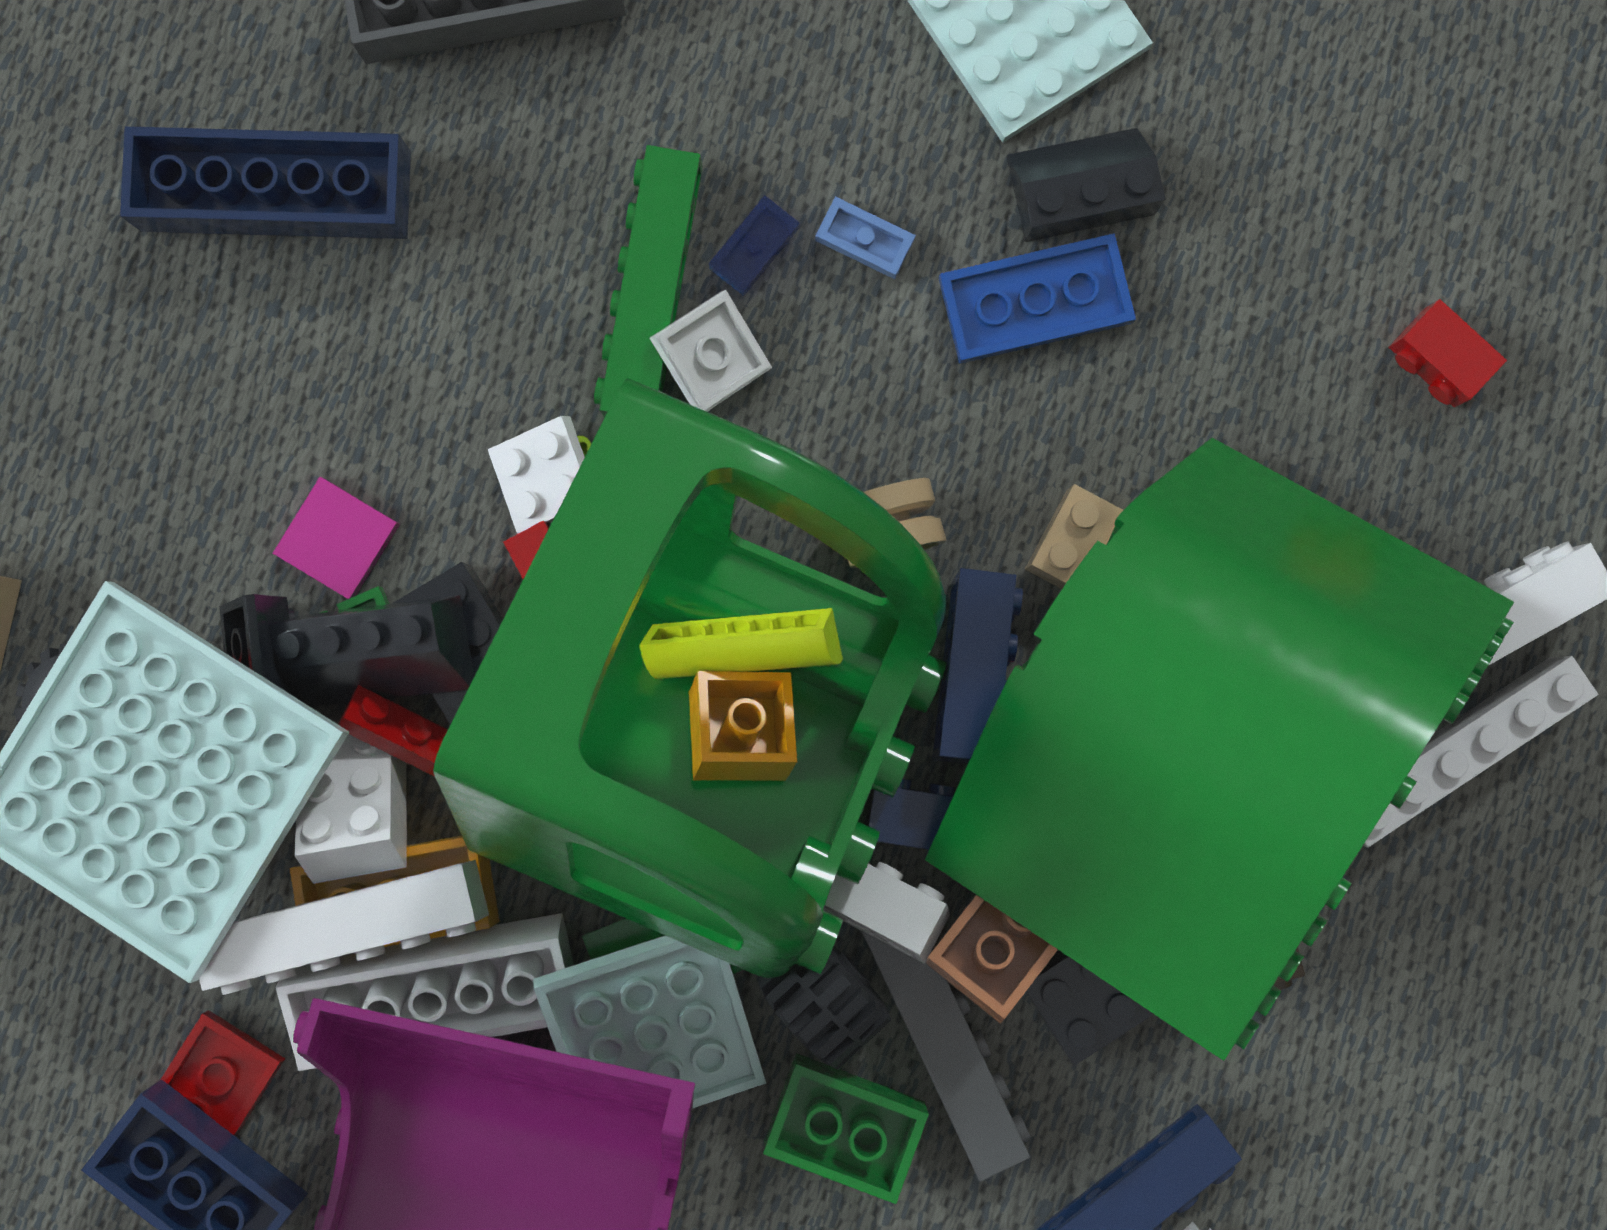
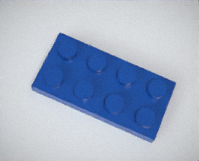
(1037, 298)

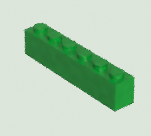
(650, 269)

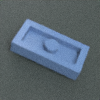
(865, 237)

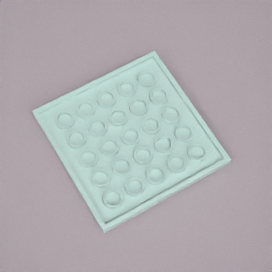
(156, 780)

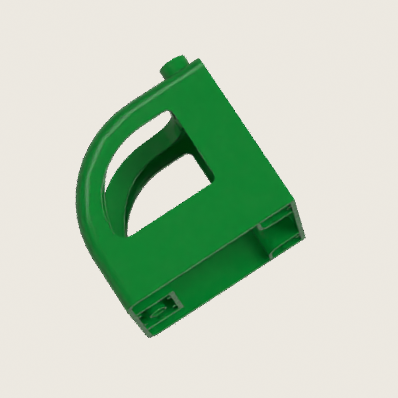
(585, 760)

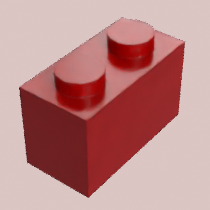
(1446, 354)

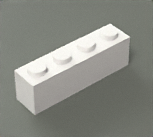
(890, 910)

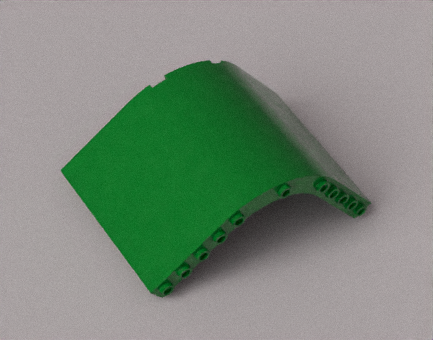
(1213, 737)

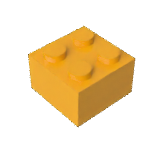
(742, 726)

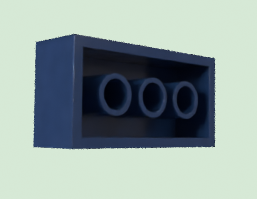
(976, 657)
(189, 1170)

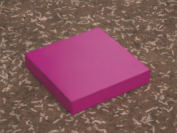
(336, 538)

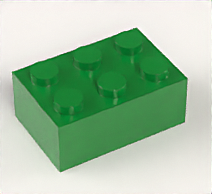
(845, 1128)

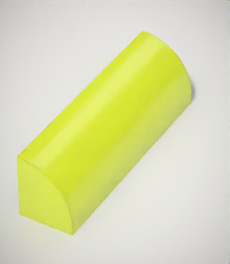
(742, 644)

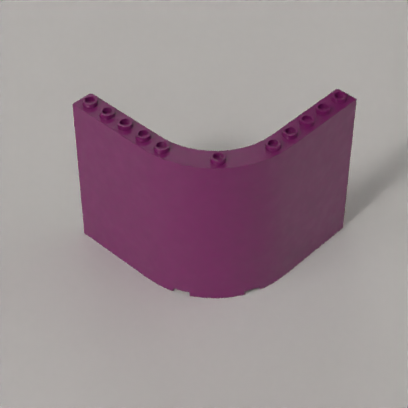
(489, 1130)

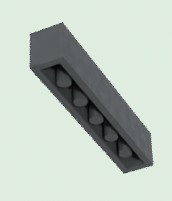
(955, 1061)

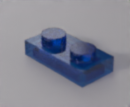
(754, 245)

